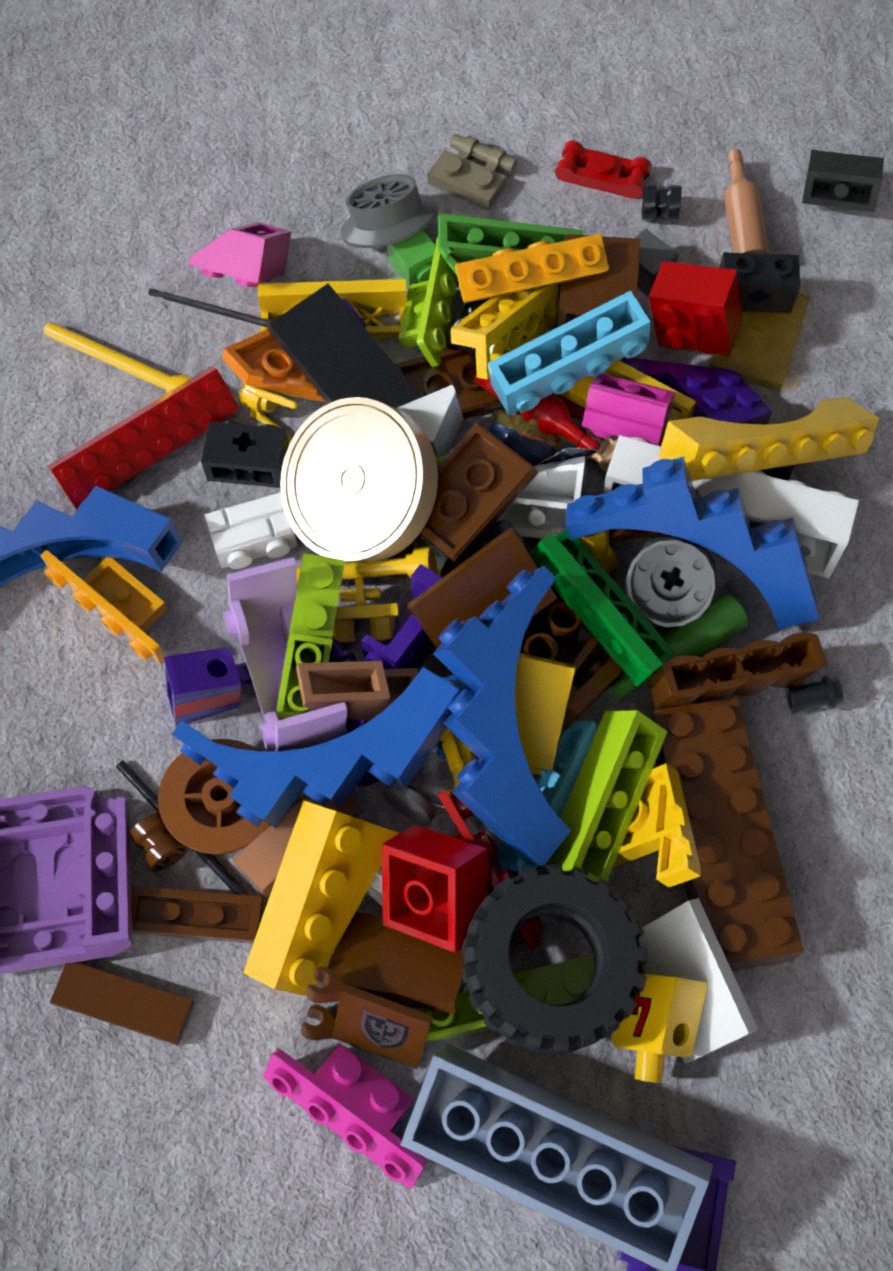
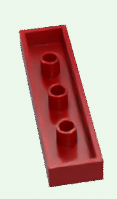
(144, 437)

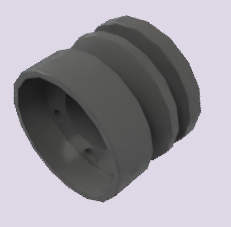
(668, 603)

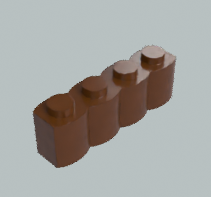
(736, 671)

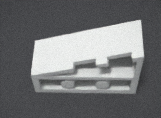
(544, 502)

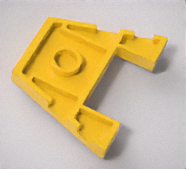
(663, 826)

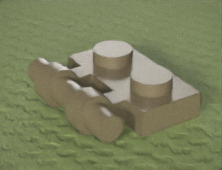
(468, 179)

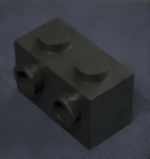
(843, 180)

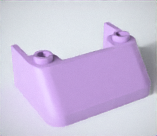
(261, 617)

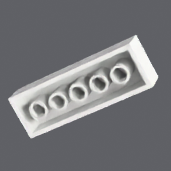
(820, 516)

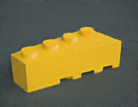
(314, 896)

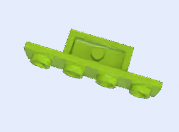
(429, 311)

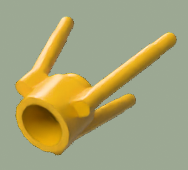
(263, 401)

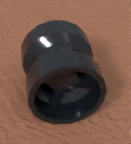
(661, 202)

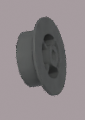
(387, 212)

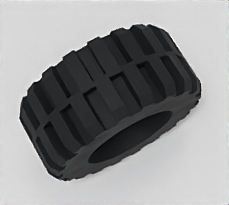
(604, 924)

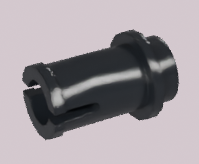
(814, 695)

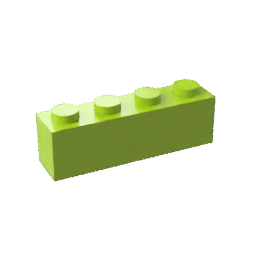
(608, 792)

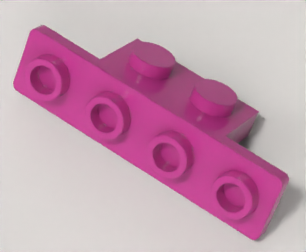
(353, 1104)

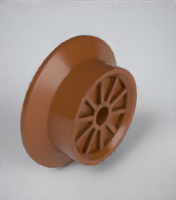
(192, 809)

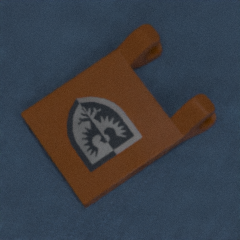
(366, 1021)

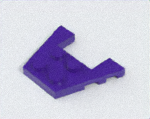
(717, 392)

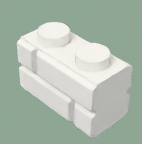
(250, 531)

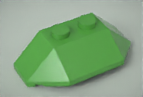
(477, 238)

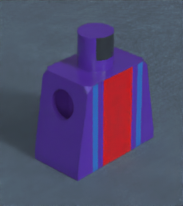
(204, 683)

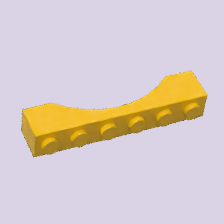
(728, 448)

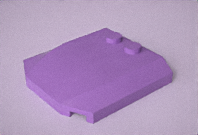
(63, 878)

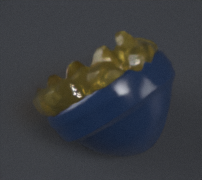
(524, 437)

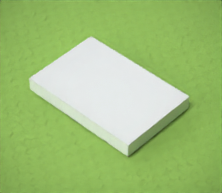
(687, 948)

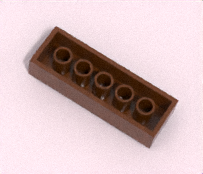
(732, 832)

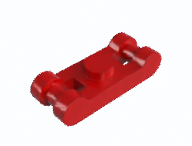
(603, 170)

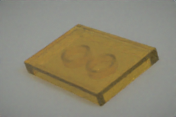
(764, 345)

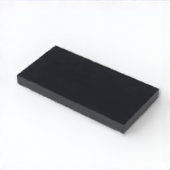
(339, 352)

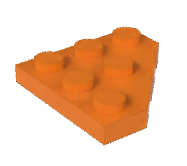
(265, 365)

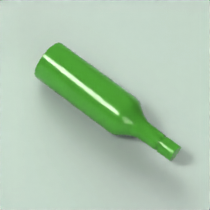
(714, 627)

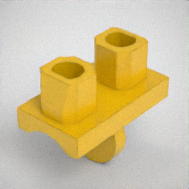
(381, 615)

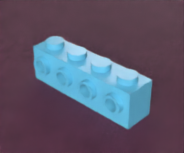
(570, 353)

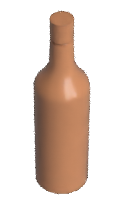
(744, 210)

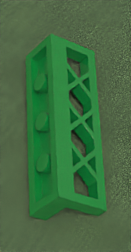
(598, 611)

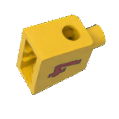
(662, 1023)

